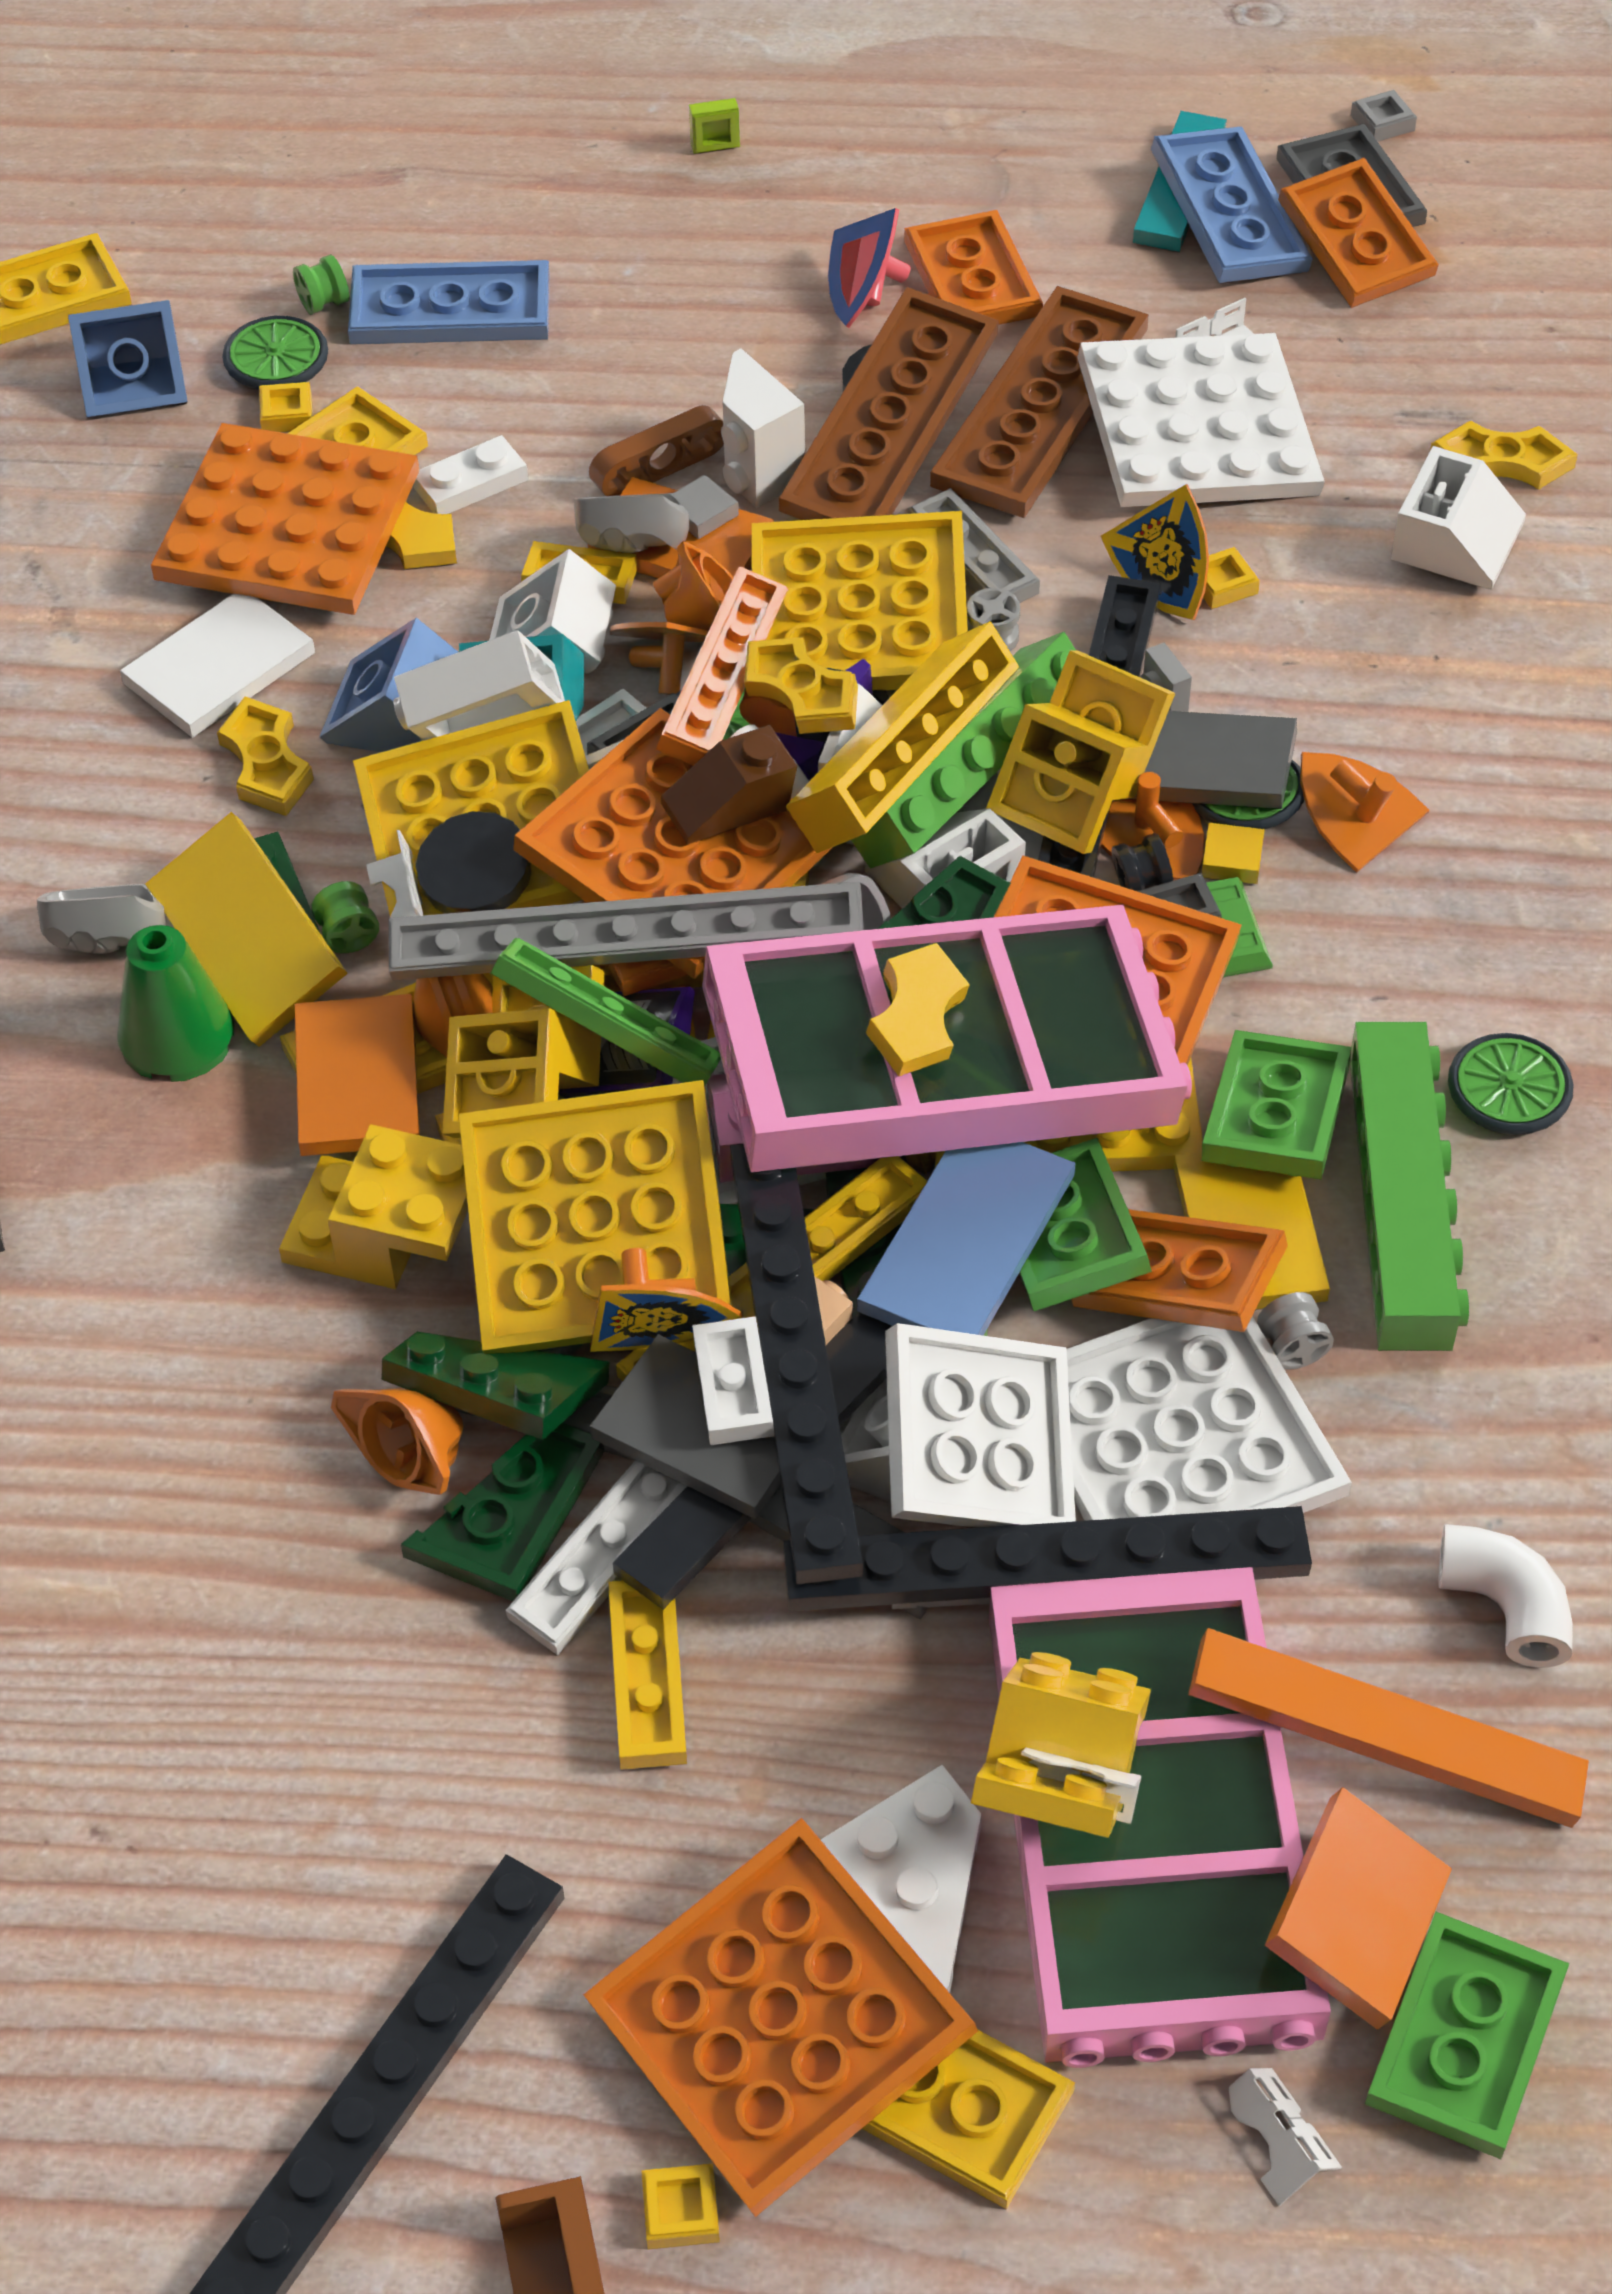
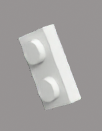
(470, 476)
(733, 1381)

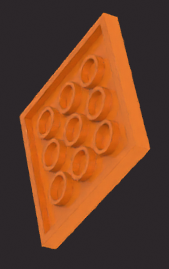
(286, 518)
(618, 843)
(1179, 943)
(780, 2015)

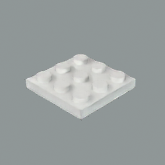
(977, 1429)

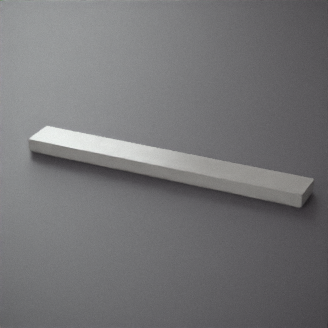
(620, 928)

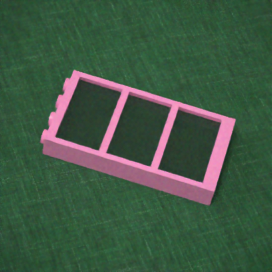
(1046, 1043)
(1165, 1923)

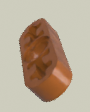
(689, 437)

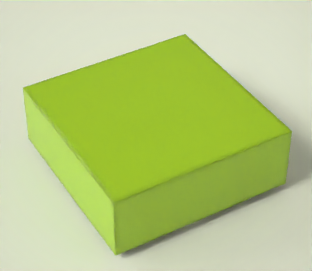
(714, 125)

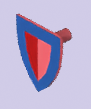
(861, 262)

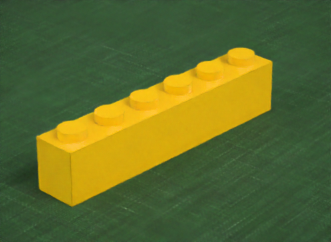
(902, 738)

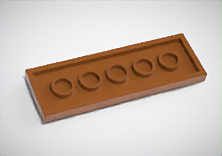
(1032, 405)
(890, 411)

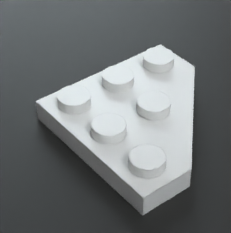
(916, 1863)

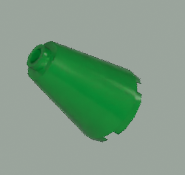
(170, 1009)

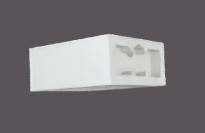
(476, 687)

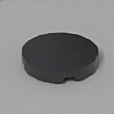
(472, 864)

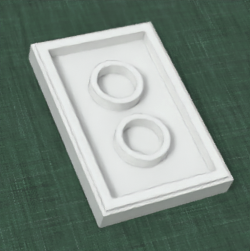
(217, 662)

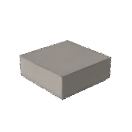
(1384, 115)
(707, 505)

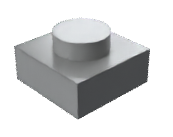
(1166, 671)

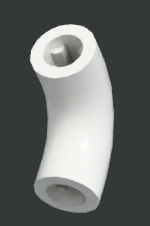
(1522, 1585)

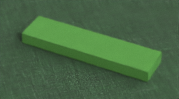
(605, 1013)

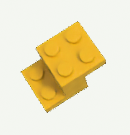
(1080, 751)
(516, 1054)
(374, 1212)
(1068, 1716)

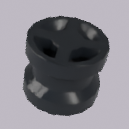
(1142, 864)

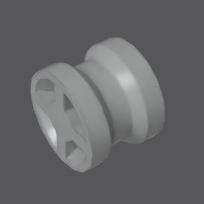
(998, 607)
(1295, 1330)

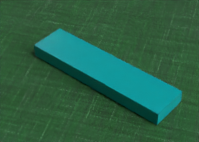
(1161, 218)

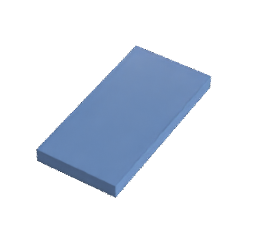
(1231, 204)
(449, 302)
(967, 1237)

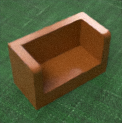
(549, 2239)

